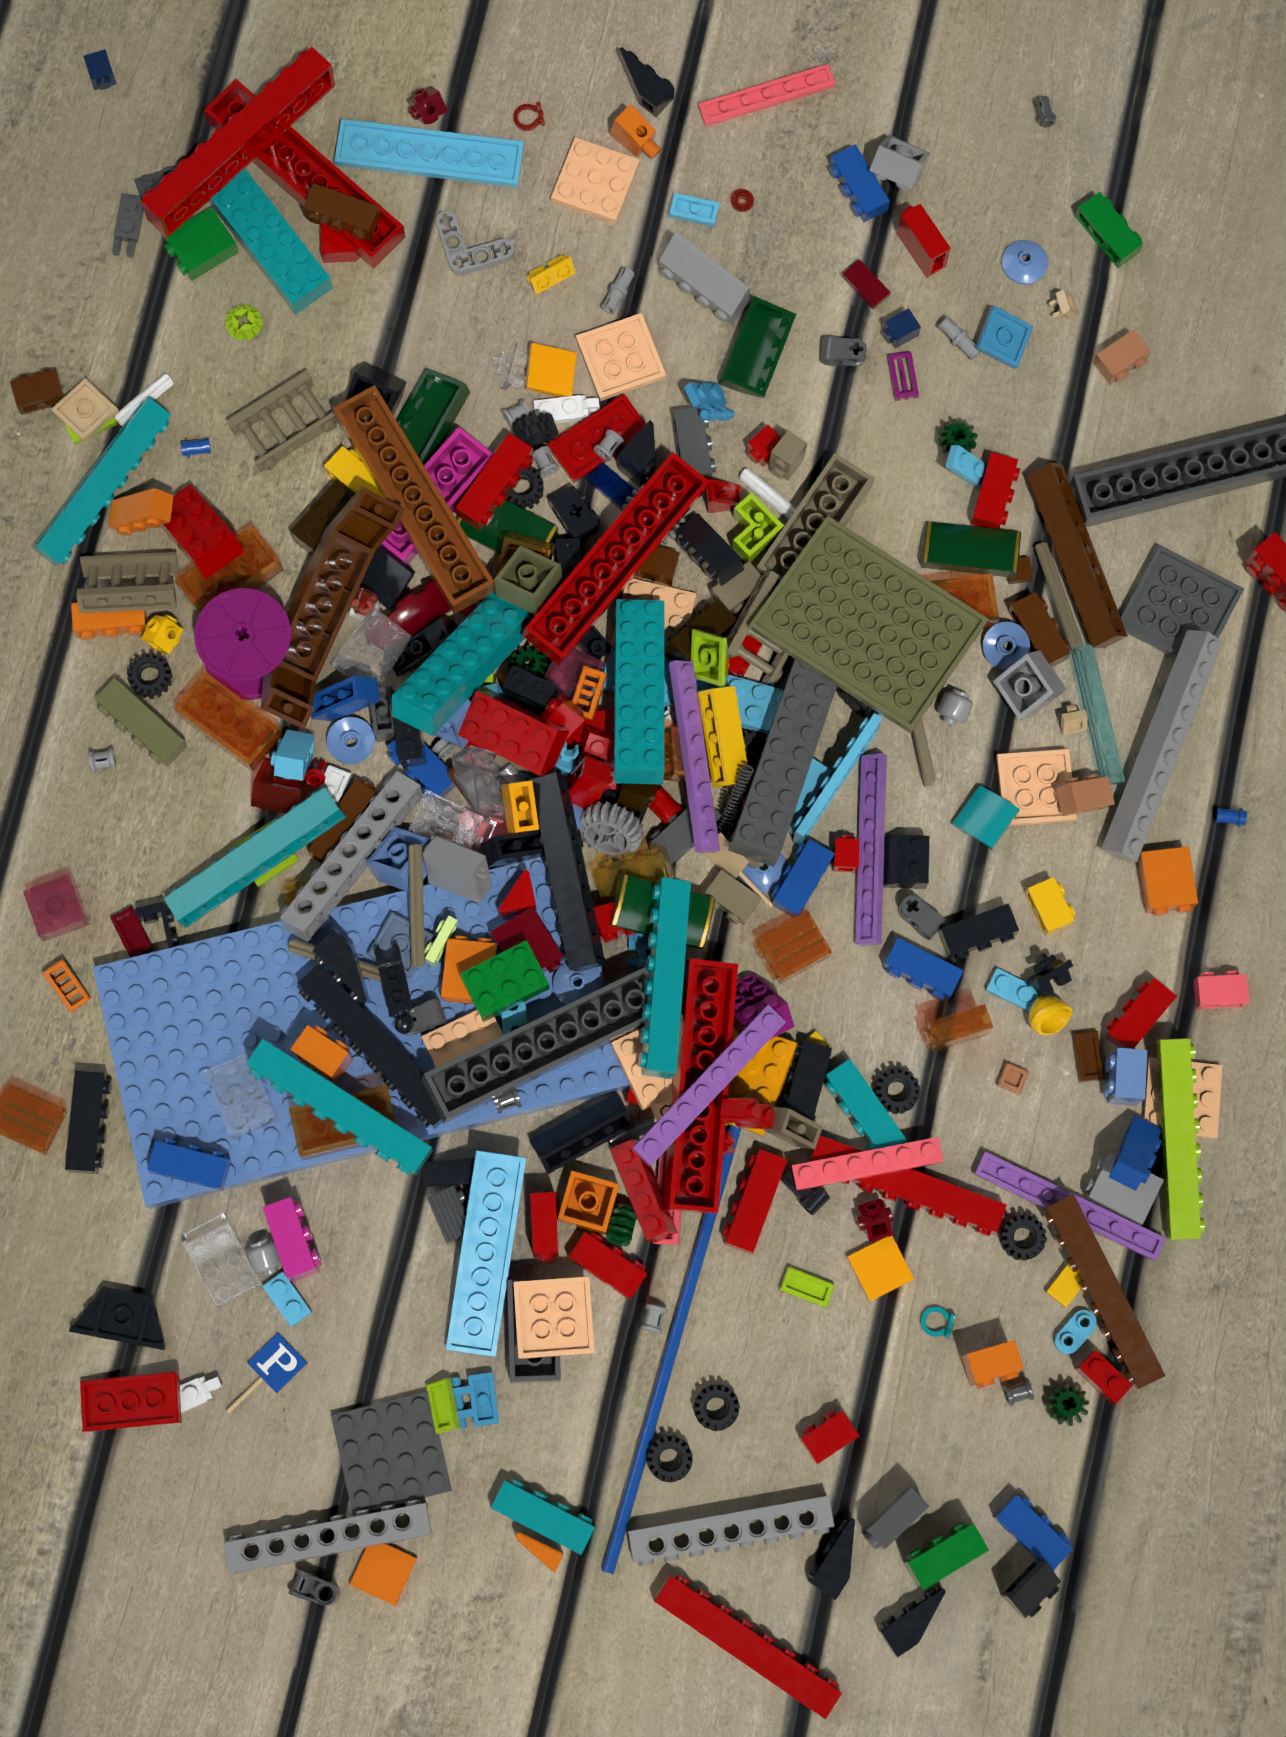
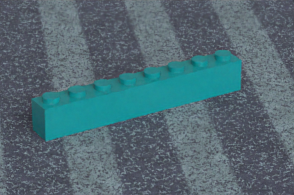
(101, 482)
(254, 857)
(665, 978)
(339, 1107)

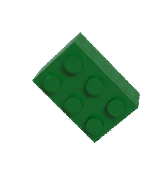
(504, 981)
(945, 1555)

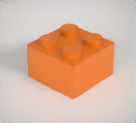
(321, 1053)
(588, 1202)
(992, 1363)

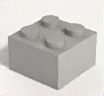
(899, 162)
(1029, 685)

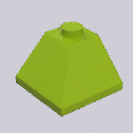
(710, 657)

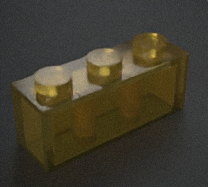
(648, 866)

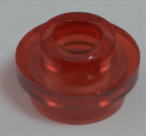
(742, 194)

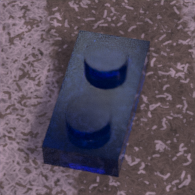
(610, 485)

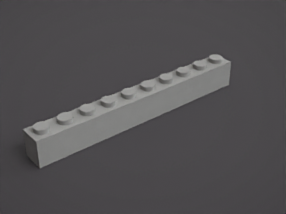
(1162, 745)

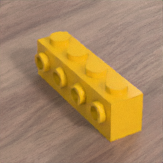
(722, 734)

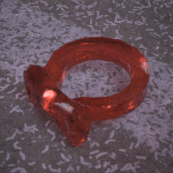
(538, 121)

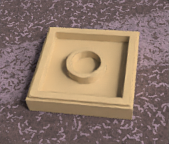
(84, 410)

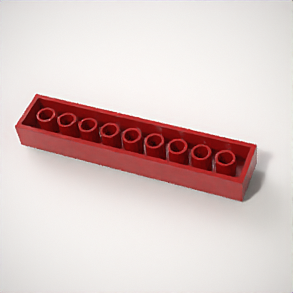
(238, 142)
(298, 164)
(615, 559)
(704, 1033)

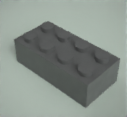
(529, 1369)

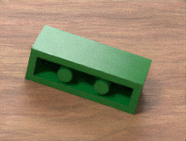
(1109, 229)

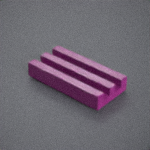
(905, 394)

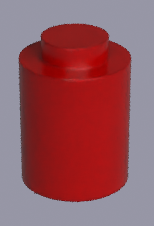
(664, 805)

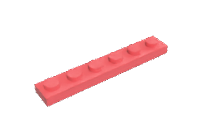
(867, 1163)

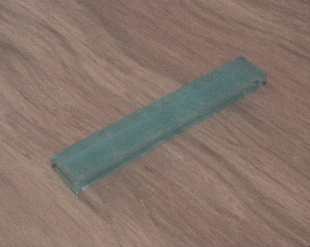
(1098, 714)

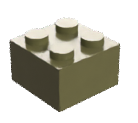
(528, 580)

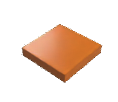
(383, 1572)

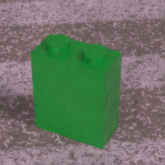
(201, 244)

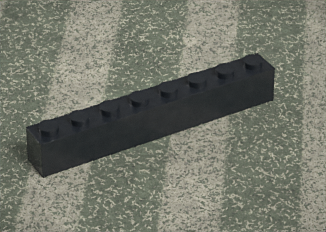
(567, 873)
(369, 1040)

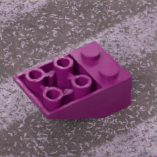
(752, 997)

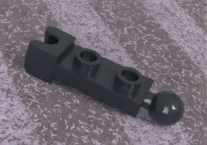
(396, 989)

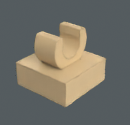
(1066, 305)
(1073, 720)

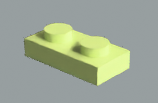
(445, 931)

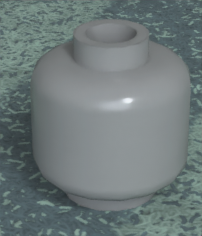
(955, 707)
(263, 1256)

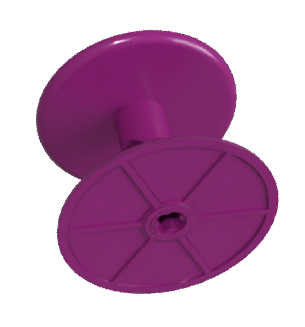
(242, 639)

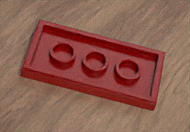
(576, 446)
(130, 1401)

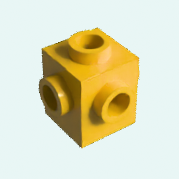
(162, 633)

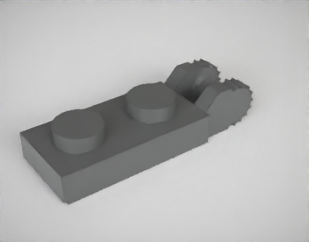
(128, 224)

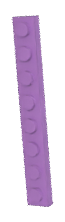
(694, 757)
(871, 849)
(708, 1085)
(1044, 1193)

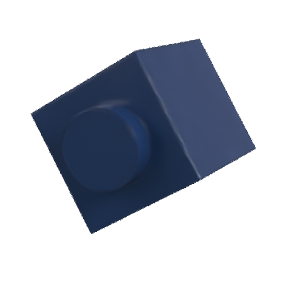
(100, 70)
(901, 328)

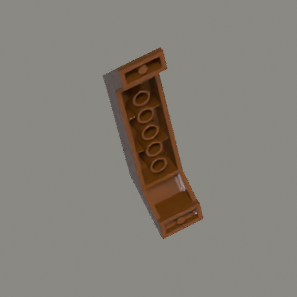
(325, 601)

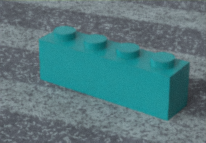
(863, 1106)
(543, 1517)

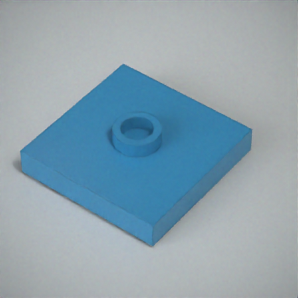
(1004, 337)

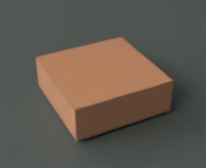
(1013, 1078)

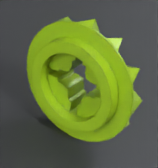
(246, 331)

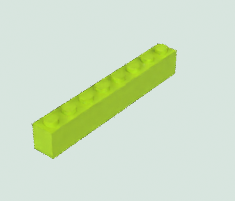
(1179, 1139)

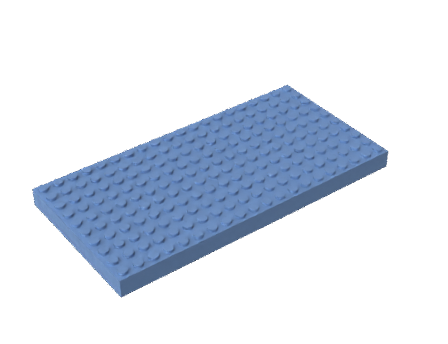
(220, 996)

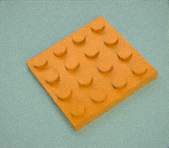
(763, 1074)

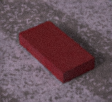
(866, 284)
(131, 933)

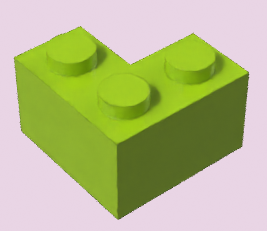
(759, 525)

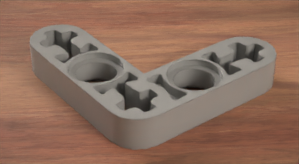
(461, 253)

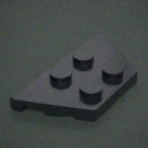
(122, 1318)

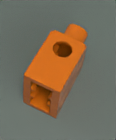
(635, 133)

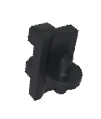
(1047, 969)

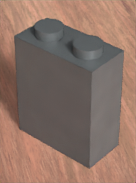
(895, 1519)

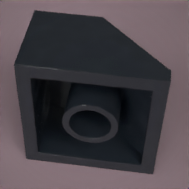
(389, 386)
(639, 456)
(906, 862)
(1032, 1588)

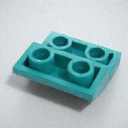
(986, 817)

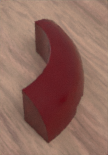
(419, 609)

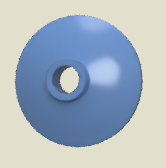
(1020, 270)
(995, 641)
(348, 729)
(768, 879)
(564, 987)

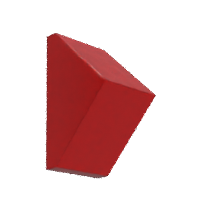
(336, 247)
(722, 496)
(519, 898)

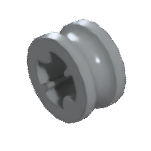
(443, 748)

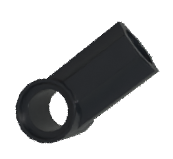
(810, 1199)

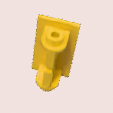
(558, 270)

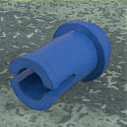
(195, 447)
(1231, 816)

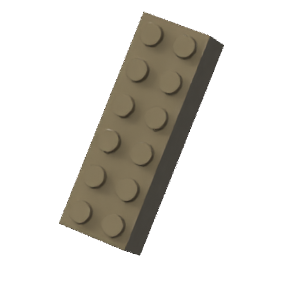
(834, 494)

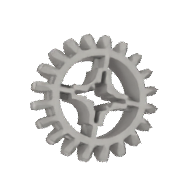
(611, 829)

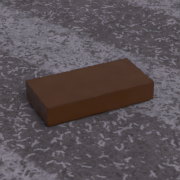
(1088, 1056)

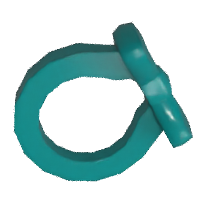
(949, 1317)

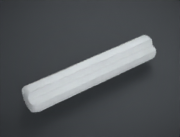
(152, 391)
(767, 493)

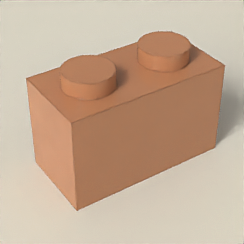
(1121, 357)
(1085, 795)

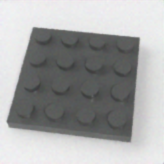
(1178, 598)
(390, 1453)

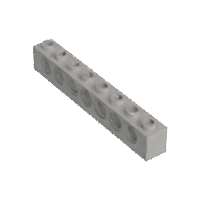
(336, 886)
(819, 1507)
(239, 1561)

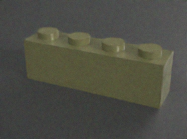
(140, 722)

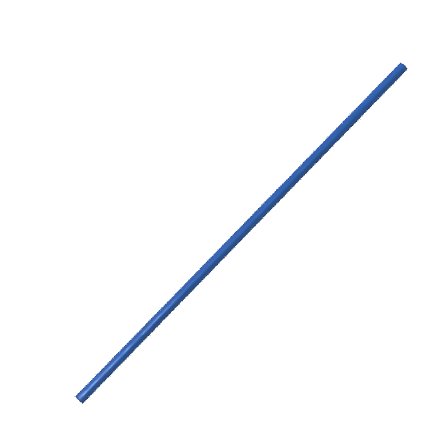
(664, 1373)

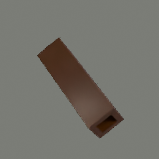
(352, 804)

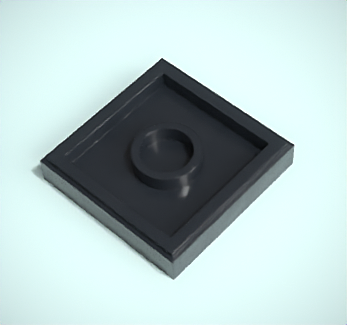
(387, 577)

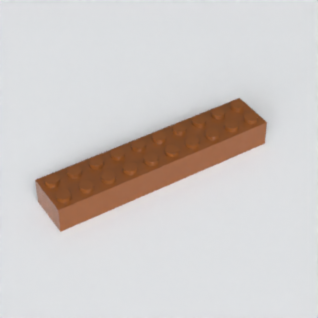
(407, 483)

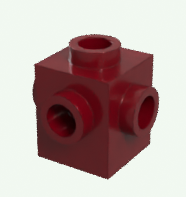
(427, 105)
(875, 1220)

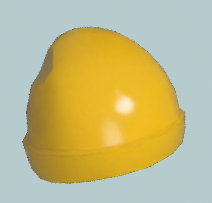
(1049, 1015)

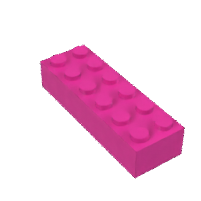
(453, 472)

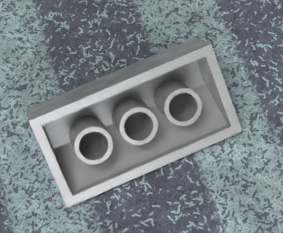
(704, 279)

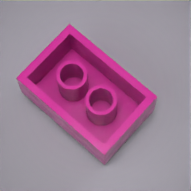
(292, 1239)

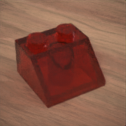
(276, 792)

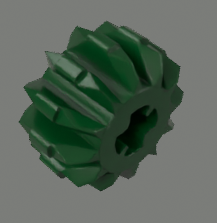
(952, 430)
(531, 657)
(621, 1225)
(1071, 1413)

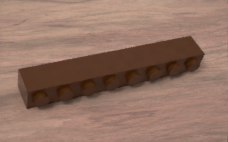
(1077, 555)
(1104, 1290)

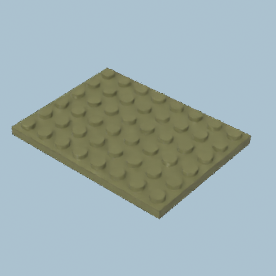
(868, 624)

